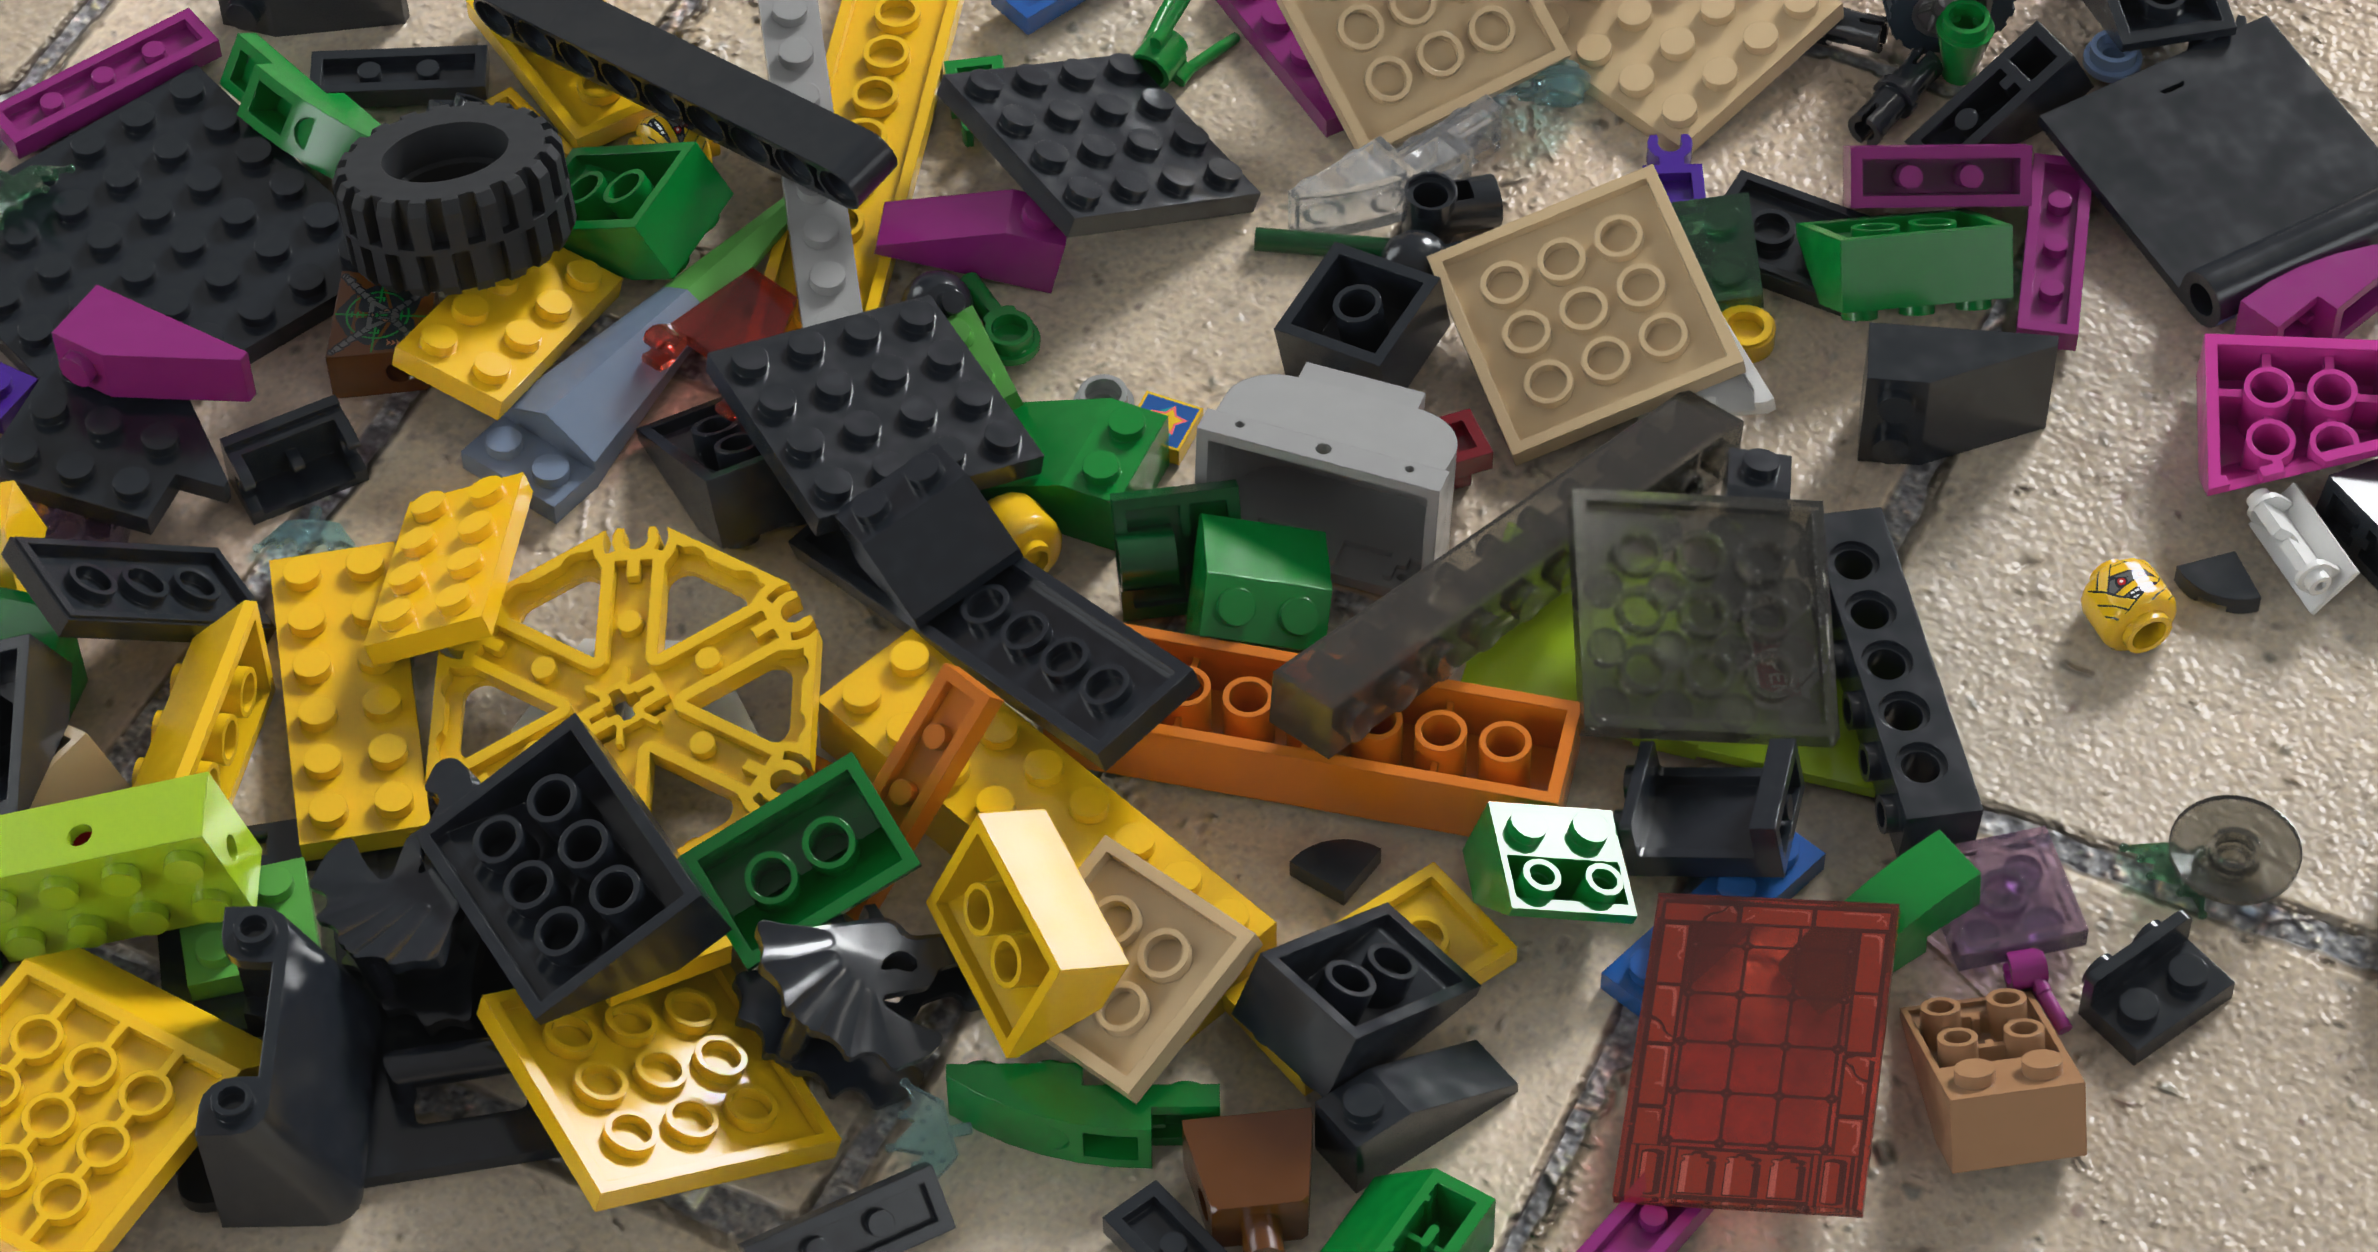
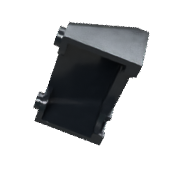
(297, 1134)

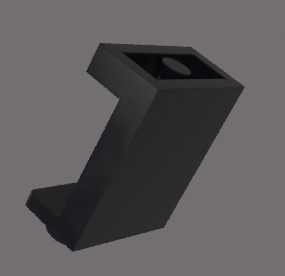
(1710, 816)

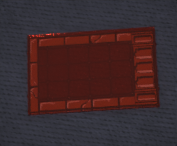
(1758, 1055)

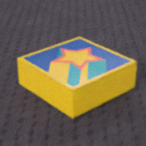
(1182, 422)

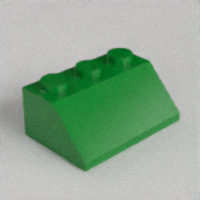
(1908, 262)
(803, 856)

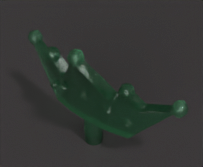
(25, 185)
(2163, 870)

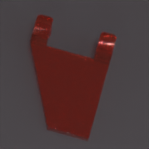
(734, 315)

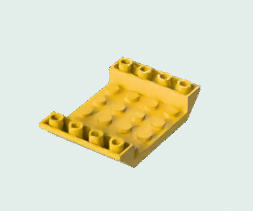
(98, 1097)

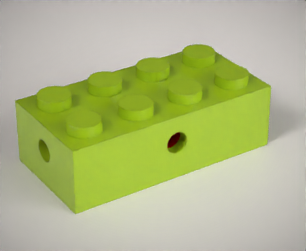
(122, 866)

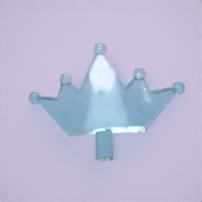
(307, 534)
(930, 1132)

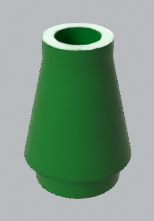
(1963, 37)

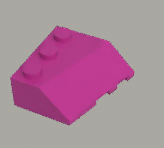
(2283, 407)

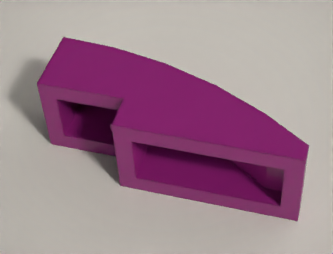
(2315, 299)

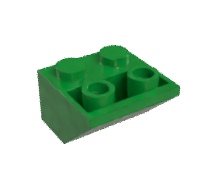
(1549, 863)
(1417, 1214)

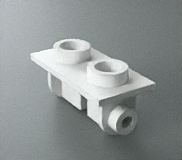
(2300, 545)

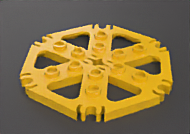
(634, 667)

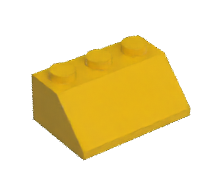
(1025, 929)

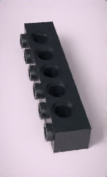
(1894, 689)

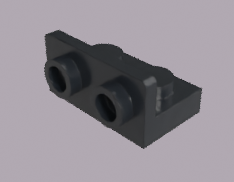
(2152, 989)

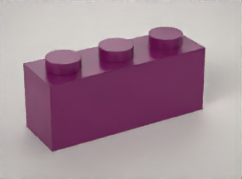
(1937, 175)

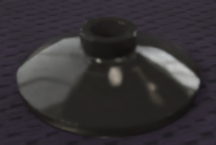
(2236, 831)

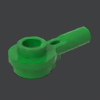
(1009, 330)

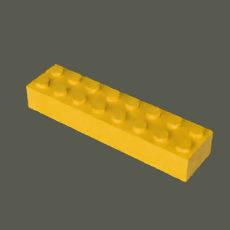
(1013, 771)

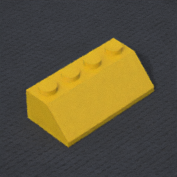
(213, 705)

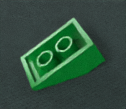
(643, 206)
(1088, 455)

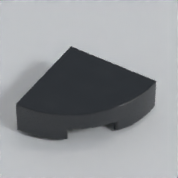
(2220, 582)
(1336, 867)

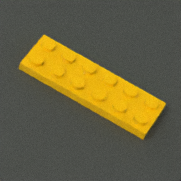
(346, 720)

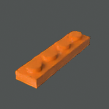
(932, 755)

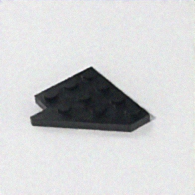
(107, 453)

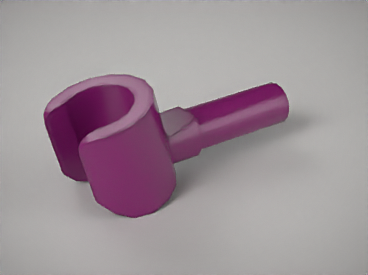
(2030, 970)

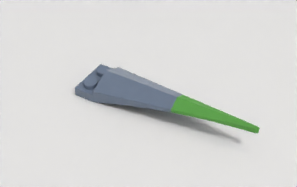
(592, 402)

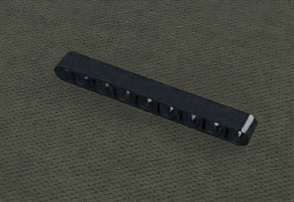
(699, 93)

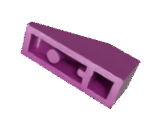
(987, 233)
(145, 354)

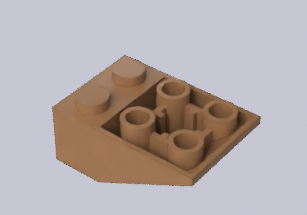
(1996, 1081)

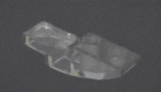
(1369, 182)

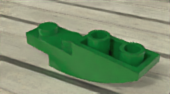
(291, 107)
(1058, 1116)

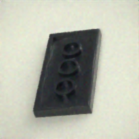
(128, 588)

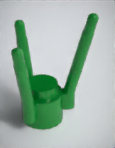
(1165, 50)

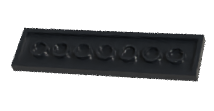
(1036, 650)

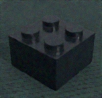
(1364, 318)

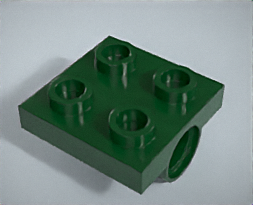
(1158, 540)

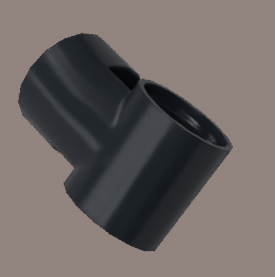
(1451, 206)

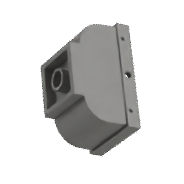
(1340, 461)

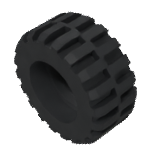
(454, 198)

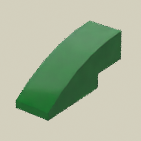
(1932, 888)

